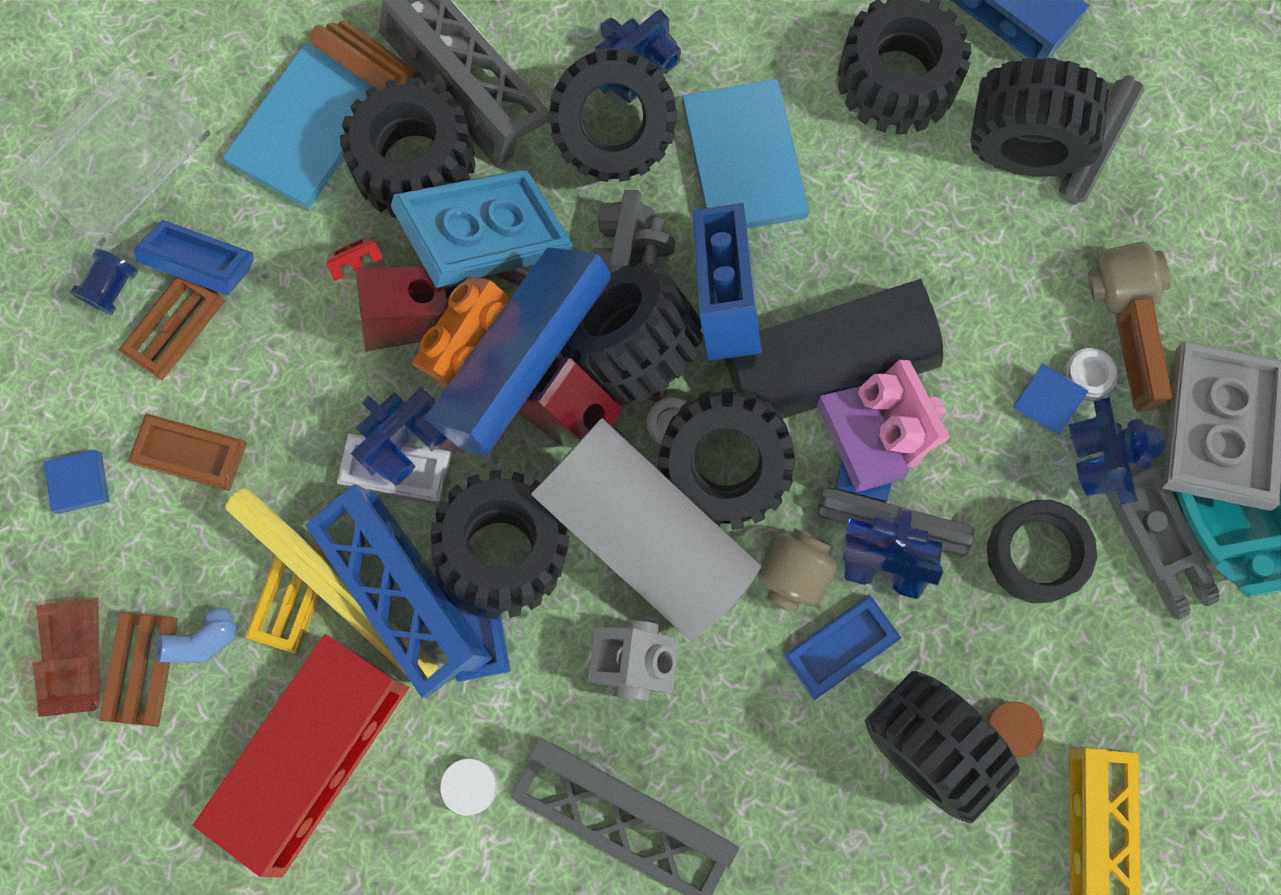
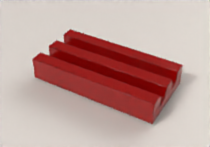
(352, 254)

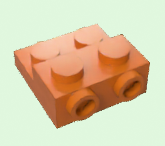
(466, 320)

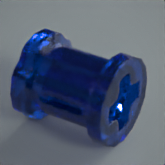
(104, 281)

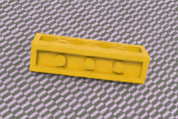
(1090, 822)

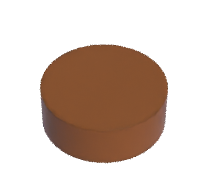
(1018, 726)

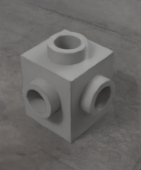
(645, 663)

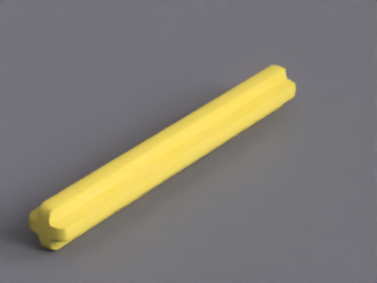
(312, 569)

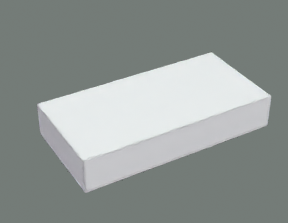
(423, 484)

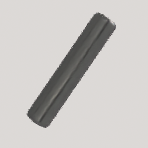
(1122, 102)
(842, 505)

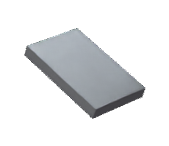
(1225, 426)

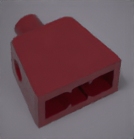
(396, 306)
(568, 403)

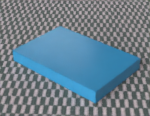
(298, 127)
(746, 152)
(479, 226)

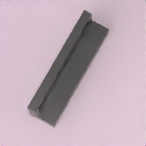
(423, 49)
(632, 801)

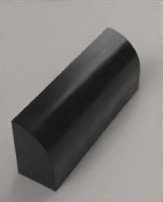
(840, 348)

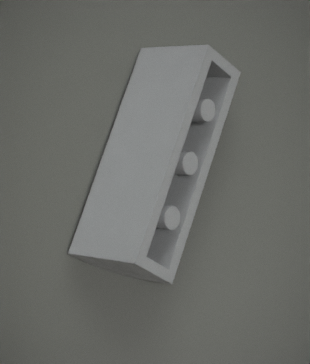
(647, 530)

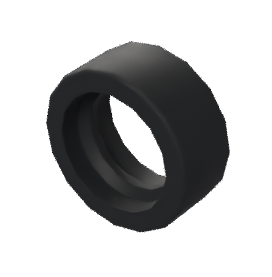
(1066, 520)

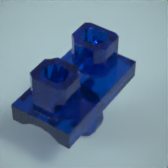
(648, 40)
(392, 427)
(1112, 471)
(892, 549)

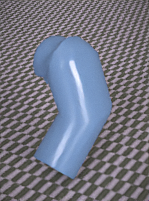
(201, 646)

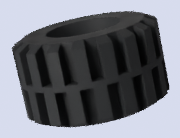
(896, 98)
(402, 113)
(1040, 117)
(567, 123)
(636, 334)
(733, 411)
(489, 586)
(942, 746)

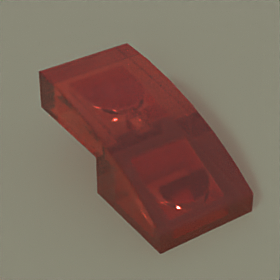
(69, 667)

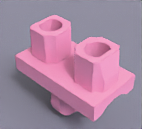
(910, 416)

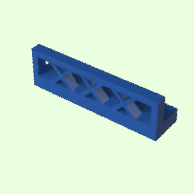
(413, 577)

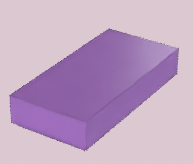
(857, 440)

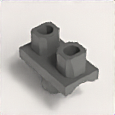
(636, 233)

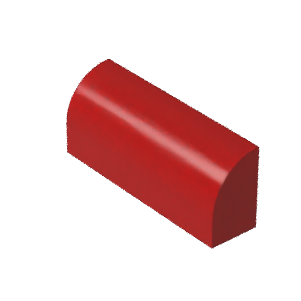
(300, 758)

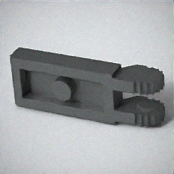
(1165, 542)

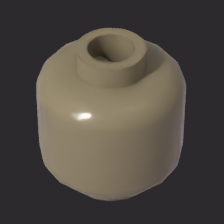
(1129, 275)
(798, 569)

